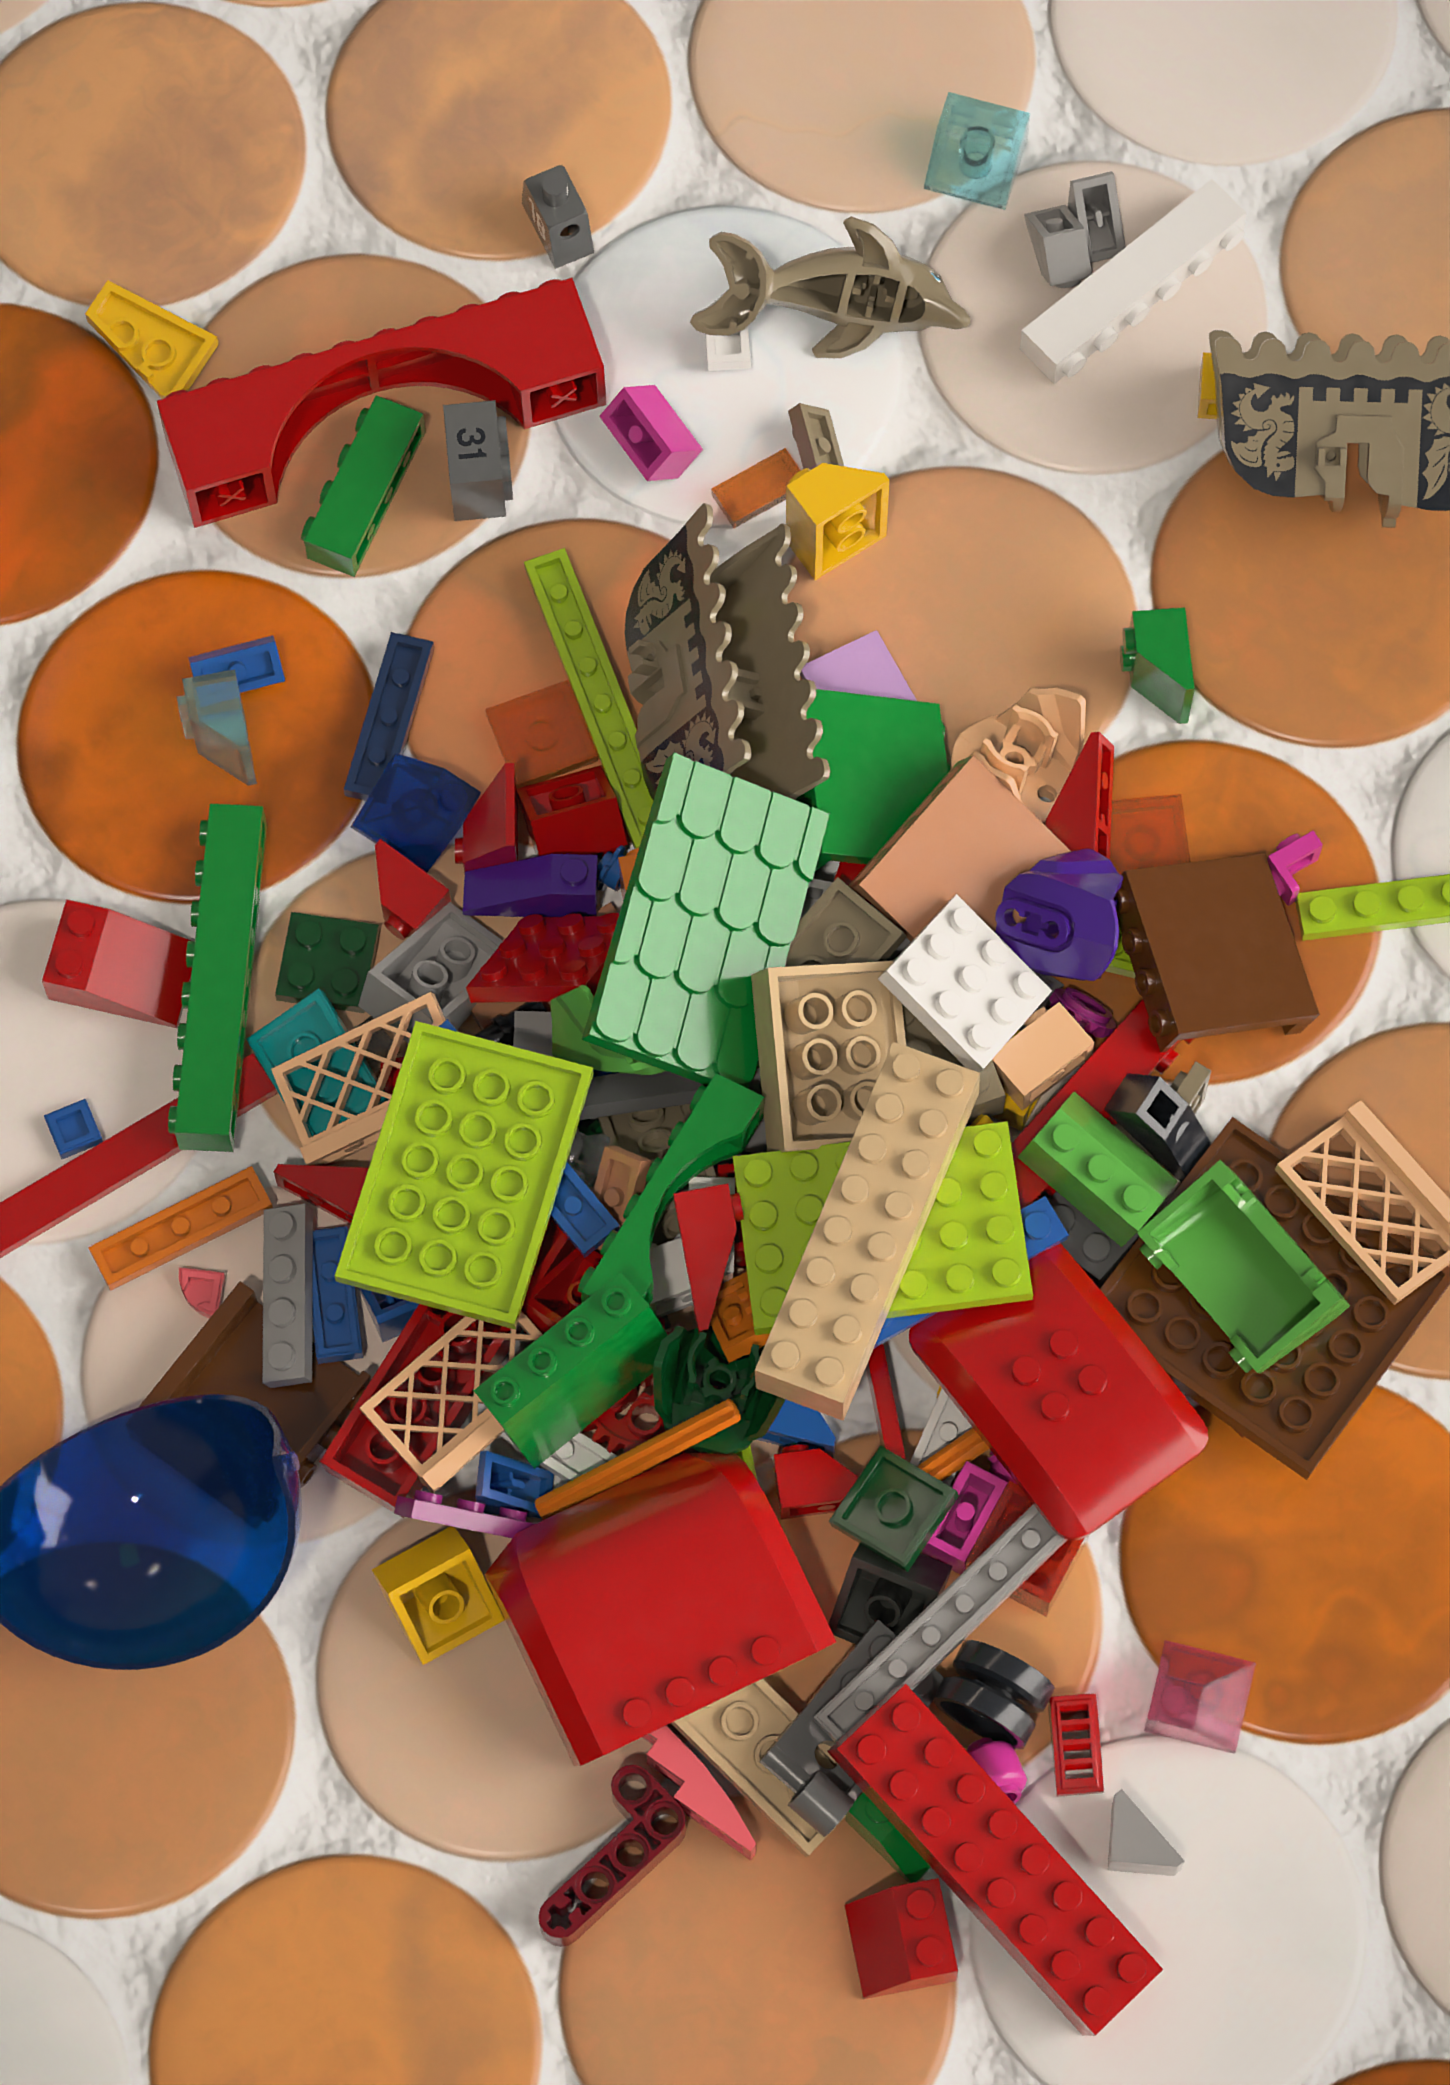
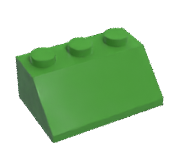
(1098, 1169)

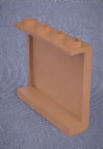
(960, 841)

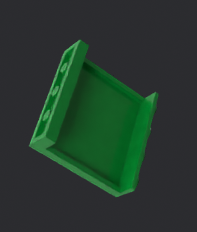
(881, 765)
(575, 1370)

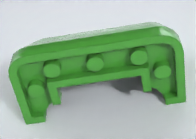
(1241, 1268)

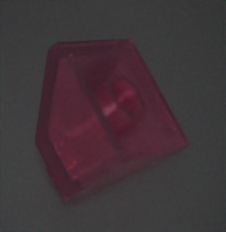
(1199, 1697)

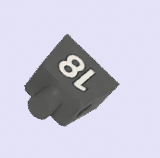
(553, 205)

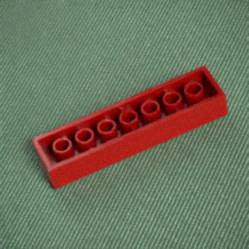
(362, 1454)
(995, 1860)

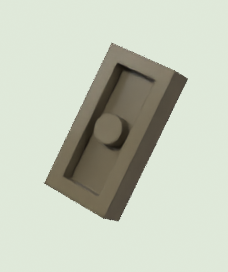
(814, 436)
(1192, 1086)

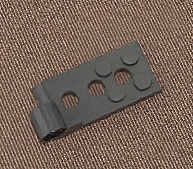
(822, 1793)

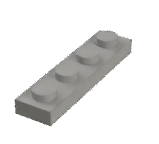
(287, 1295)

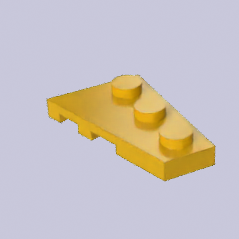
(150, 339)

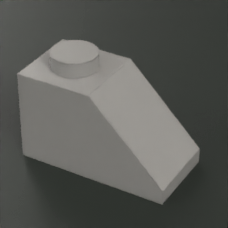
(1059, 246)

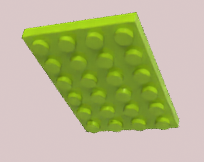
(464, 1175)
(963, 1259)

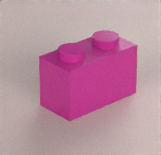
(650, 432)
(967, 1517)

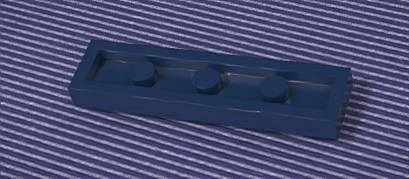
(389, 711)

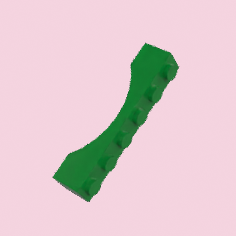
(717, 1129)

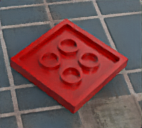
(545, 959)

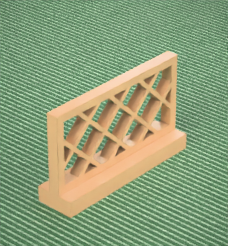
(362, 1129)
(1399, 1173)
(467, 1441)

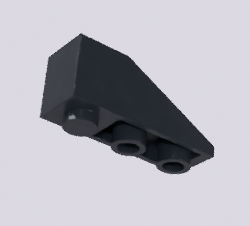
(1159, 1122)

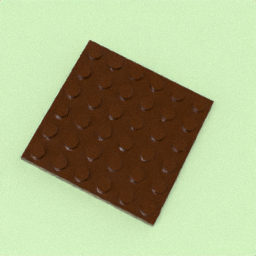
(1318, 1387)

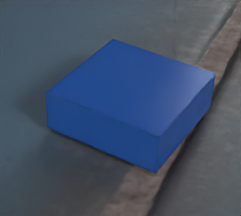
(73, 1129)

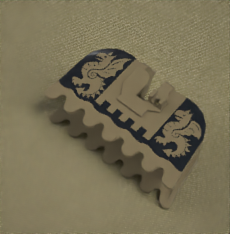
(1293, 413)
(722, 662)

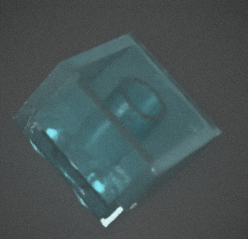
(977, 150)
(217, 722)

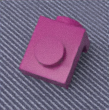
(1292, 856)

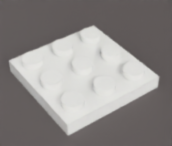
(965, 984)

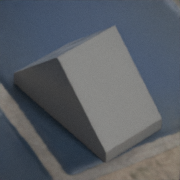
(1096, 207)
(1136, 1842)

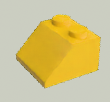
(438, 1594)

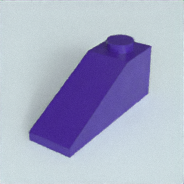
(537, 885)

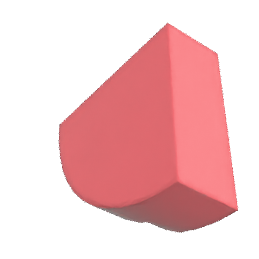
(202, 1289)

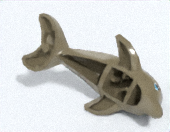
(858, 287)

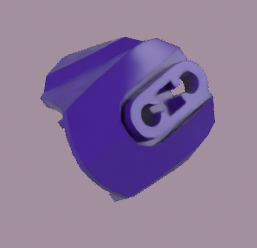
(1068, 915)

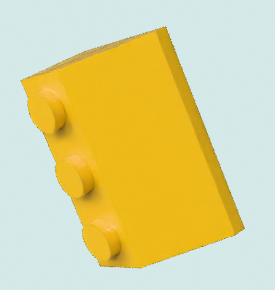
(835, 514)

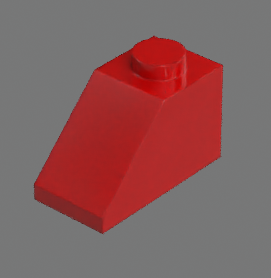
(406, 892)
(809, 1481)

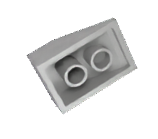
(434, 959)

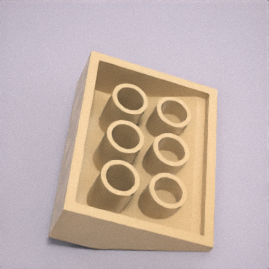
(821, 1048)

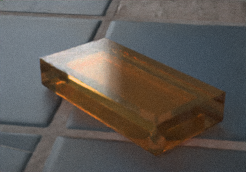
(755, 488)

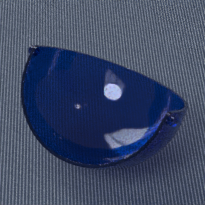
(150, 1533)

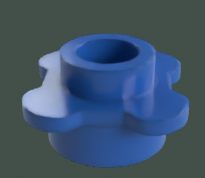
(609, 870)

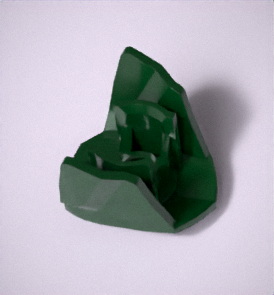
(684, 1381)

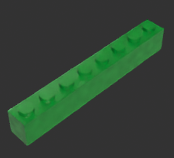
(219, 978)

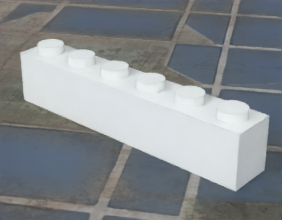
(1133, 282)

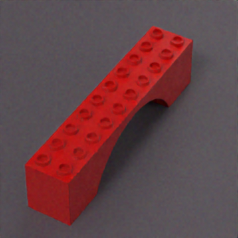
(242, 431)

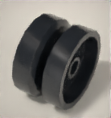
(994, 1694)

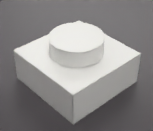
(728, 351)

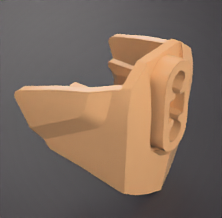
(1029, 745)

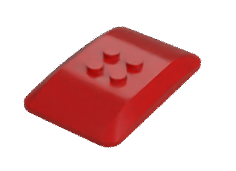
(1063, 1395)

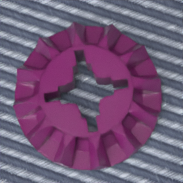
(1086, 1011)

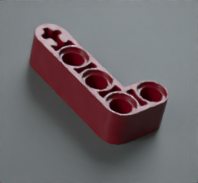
(605, 1865)

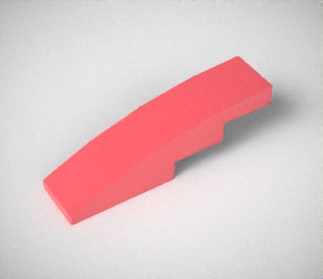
(698, 1791)

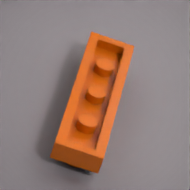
(180, 1228)

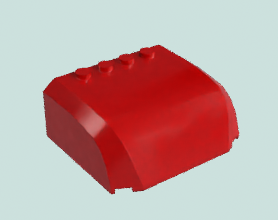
(655, 1601)

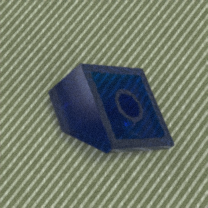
(416, 809)

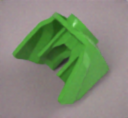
(569, 1020)

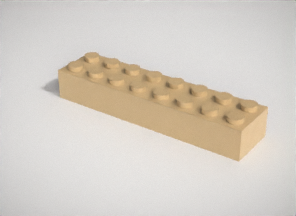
(867, 1231)

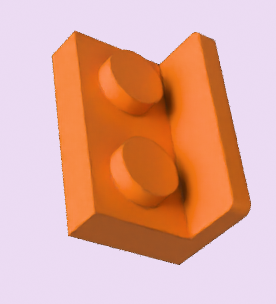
(734, 1320)

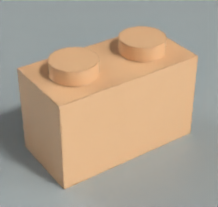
(1042, 1054)

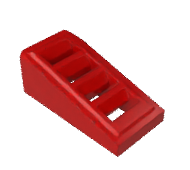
(1070, 1704)

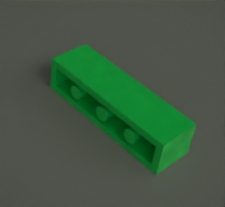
(363, 485)

